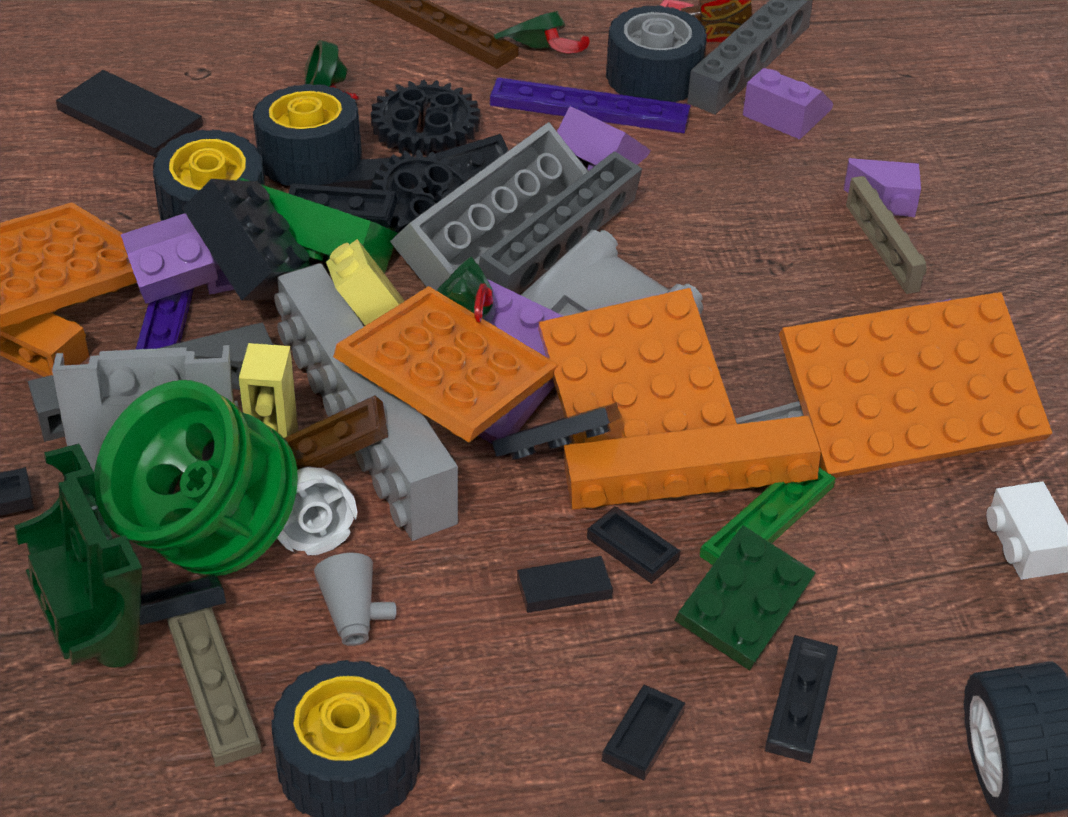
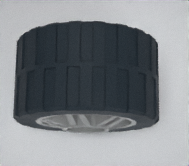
(654, 52)

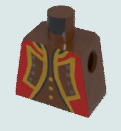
(720, 16)

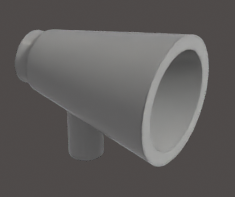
(347, 591)

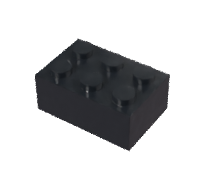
(245, 236)

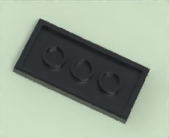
(128, 112)

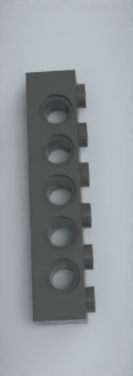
(747, 52)
(561, 224)

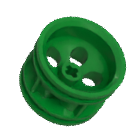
(226, 505)

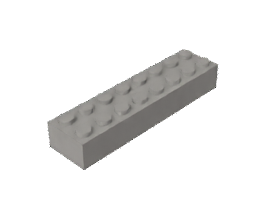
(408, 465)

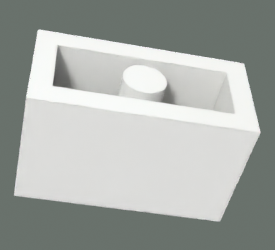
(1030, 529)

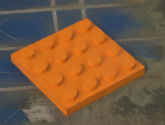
(644, 357)
(446, 362)

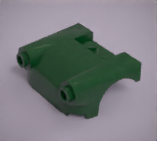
(81, 573)

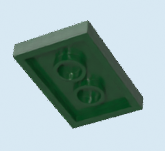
(745, 597)

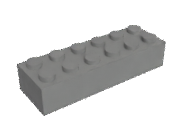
(488, 206)

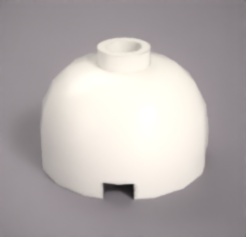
(319, 514)

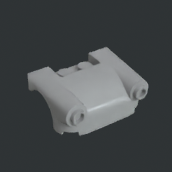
(595, 278)
(98, 392)

